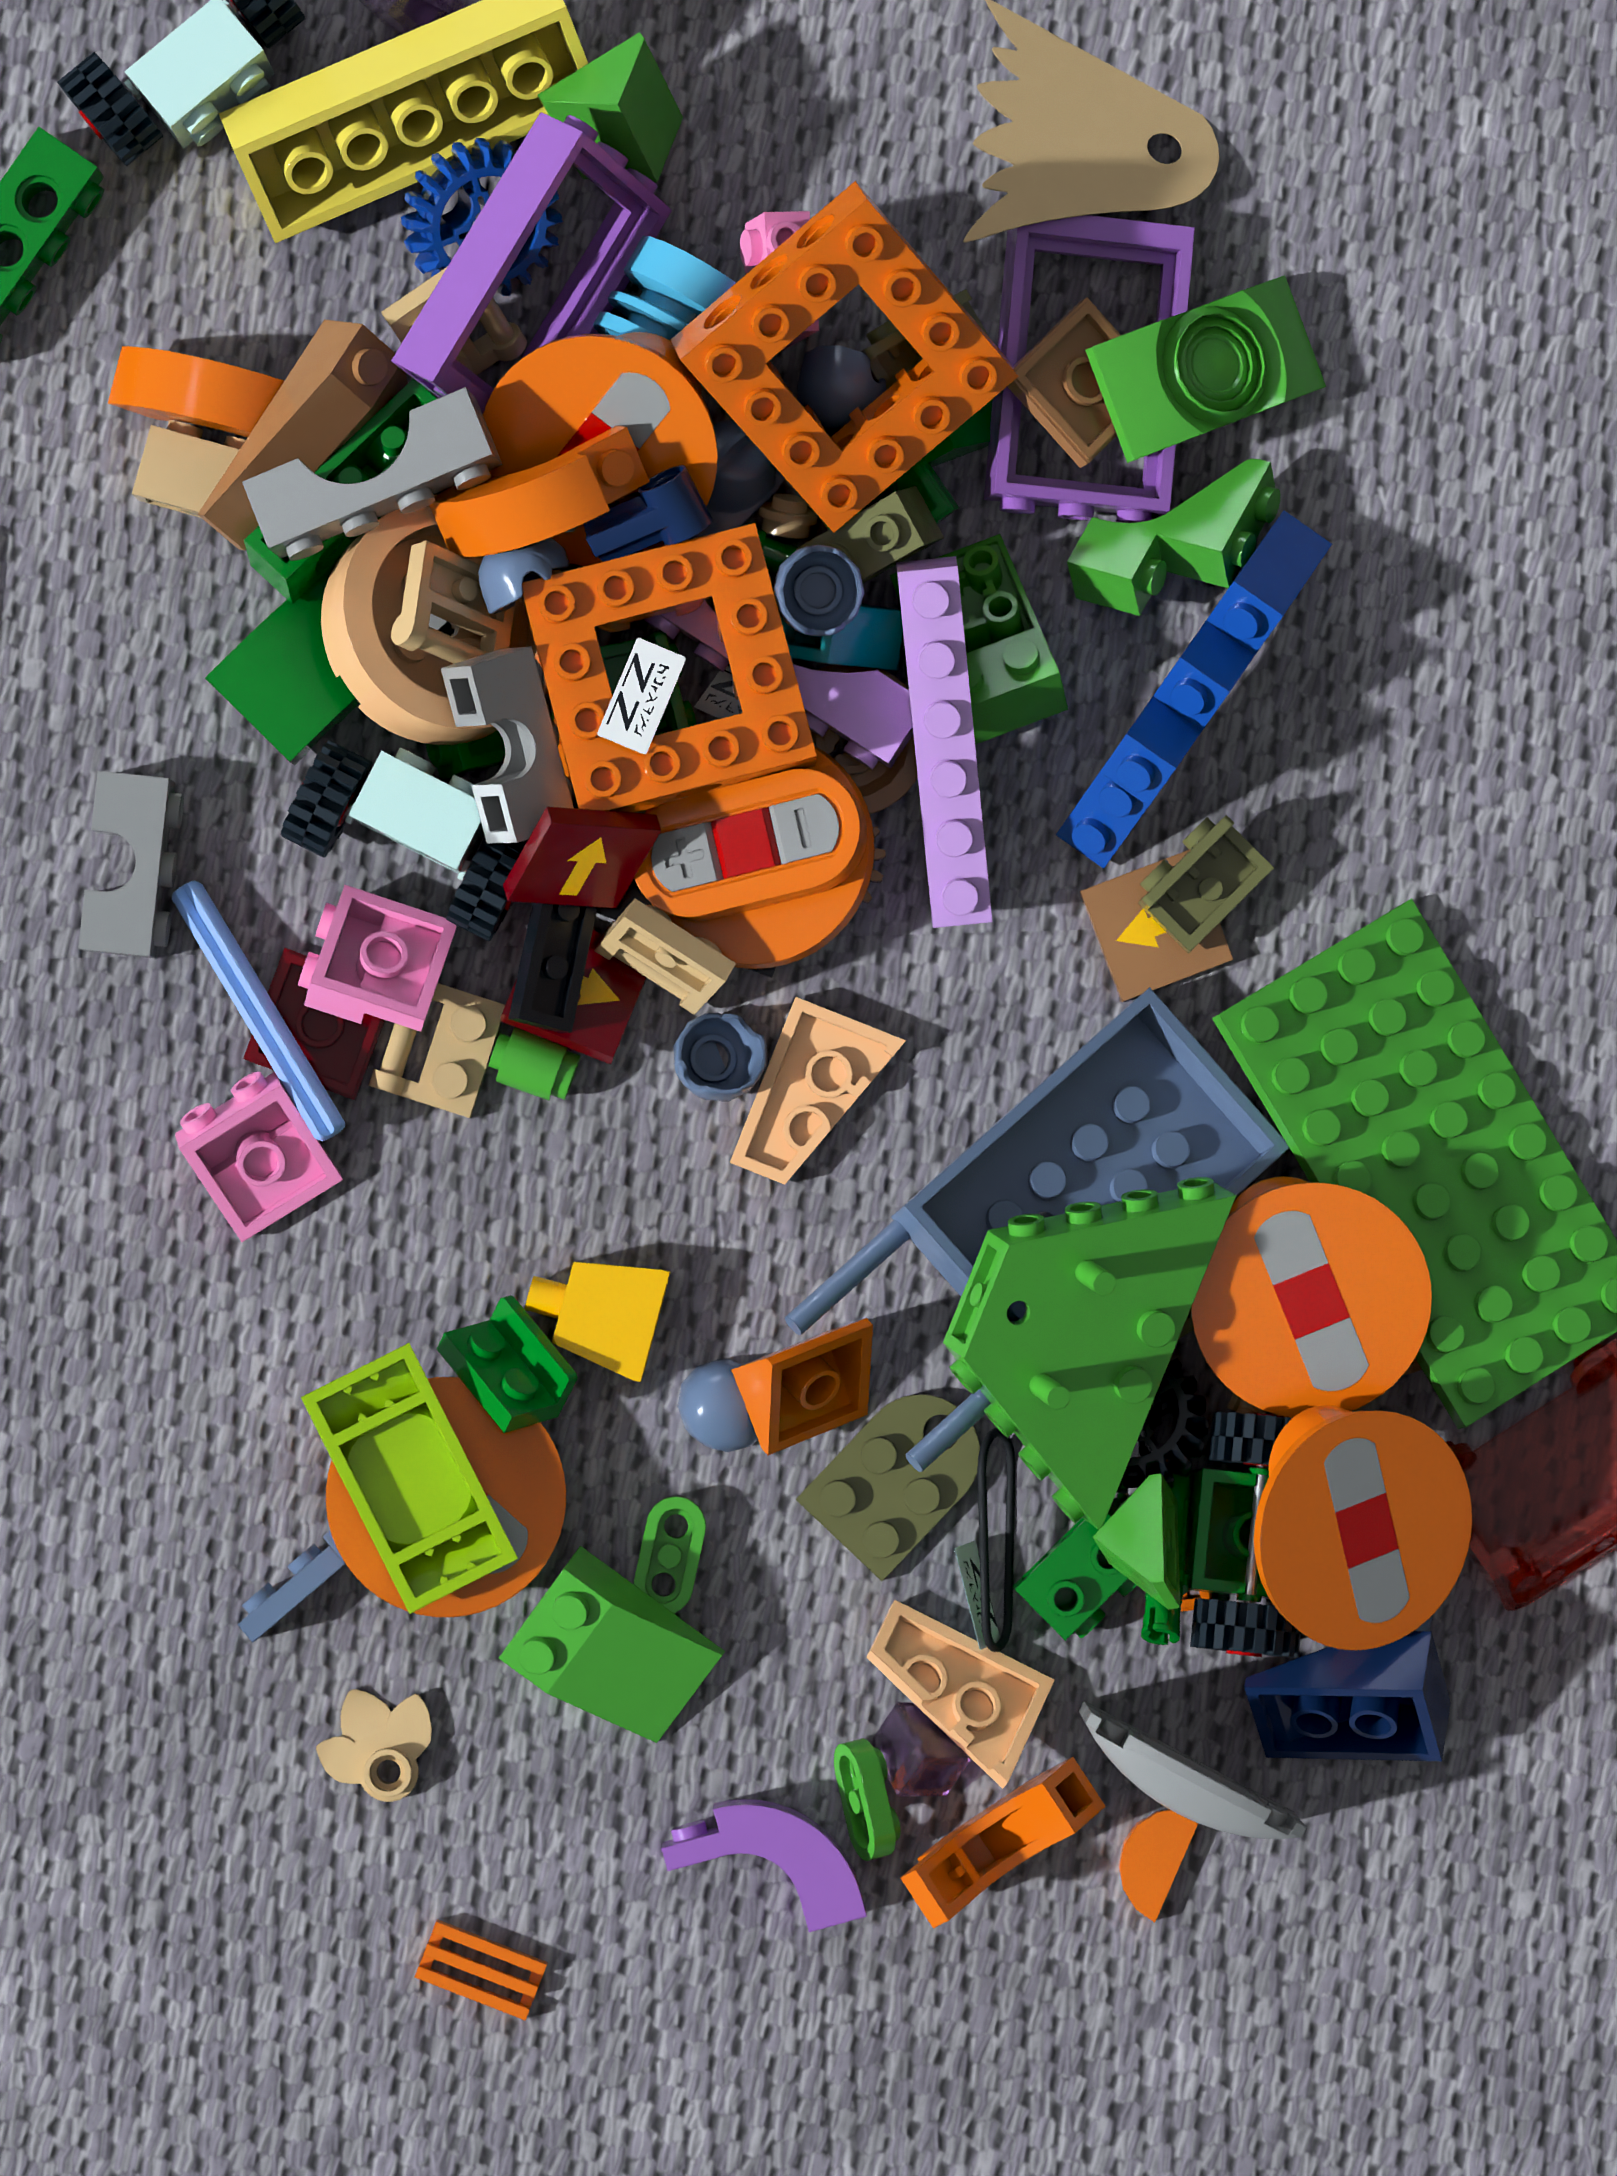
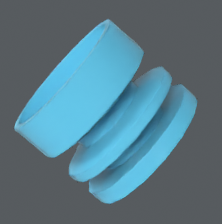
(673, 291)

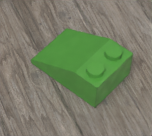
(611, 1649)

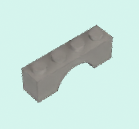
(443, 449)

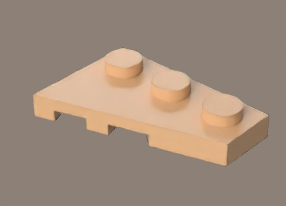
(808, 1087)
(969, 1693)

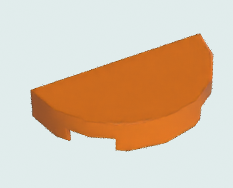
(1152, 1859)

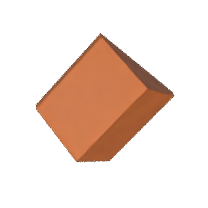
(808, 1386)

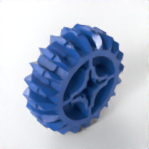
(436, 230)

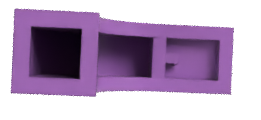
(788, 1839)

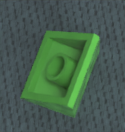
(624, 102)

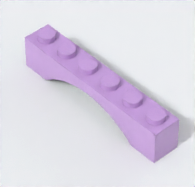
(857, 706)
(944, 741)

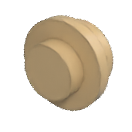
(787, 516)

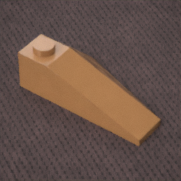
(318, 408)

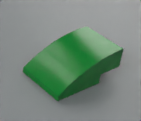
(285, 678)

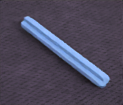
(258, 1010)

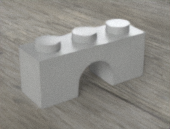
(508, 693)
(131, 917)

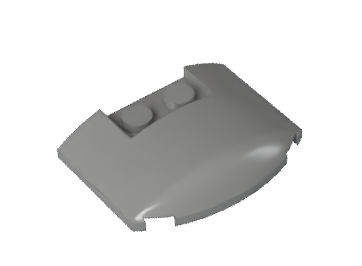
(1188, 1784)

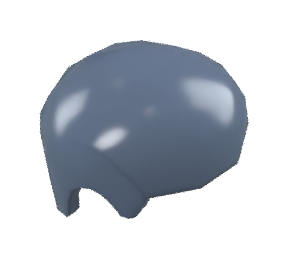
(836, 383)
(504, 572)
(818, 590)
(701, 1066)
(715, 1408)

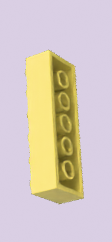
(385, 111)

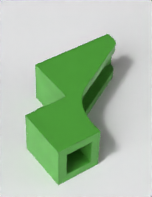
(1198, 539)

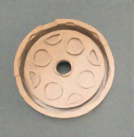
(358, 610)

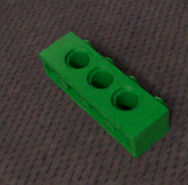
(40, 167)
(358, 460)

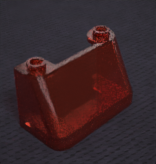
(1547, 1487)

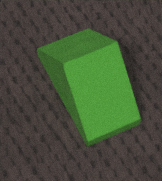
(1144, 1540)

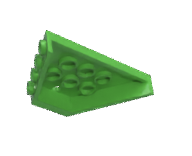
(1097, 1329)

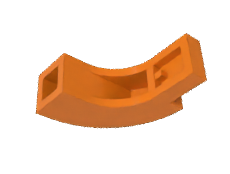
(191, 389)
(541, 500)
(1001, 1839)

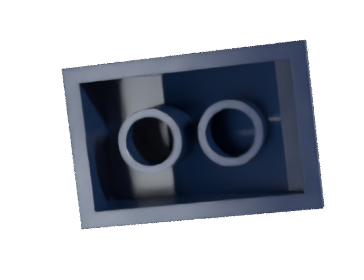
(1355, 1703)

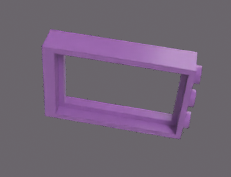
(500, 234)
(1092, 238)

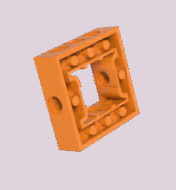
(790, 290)
(759, 742)

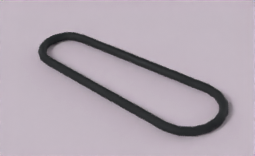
(983, 1541)

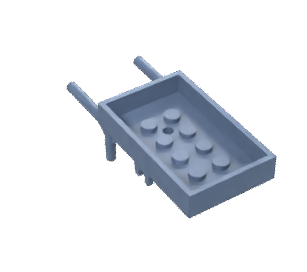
(1115, 1118)

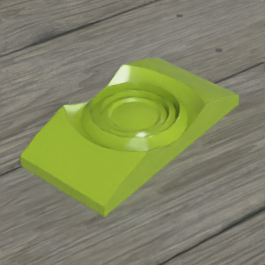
(409, 1478)

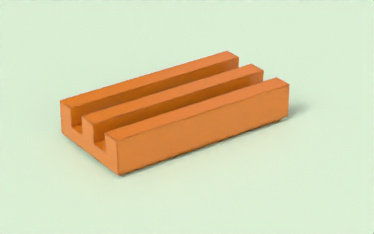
(473, 1992)

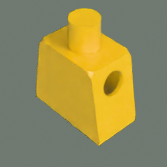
(604, 1313)

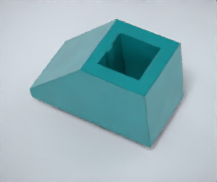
(868, 641)

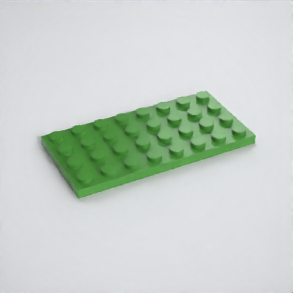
(1408, 1097)

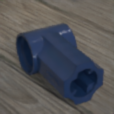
(659, 511)

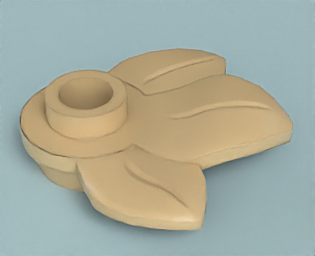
(375, 1735)

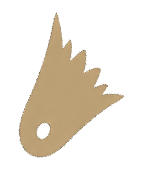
(1082, 136)

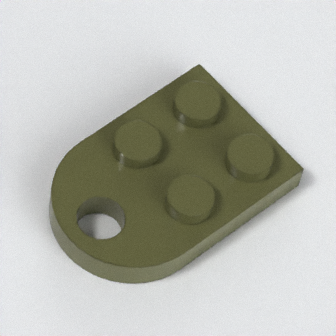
(876, 1497)

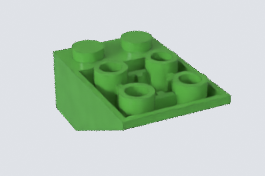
(1006, 651)

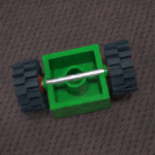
(1222, 1542)

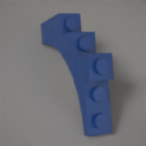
(1194, 689)

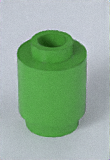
(534, 1064)

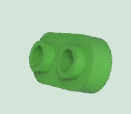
(671, 1554)
(864, 1798)

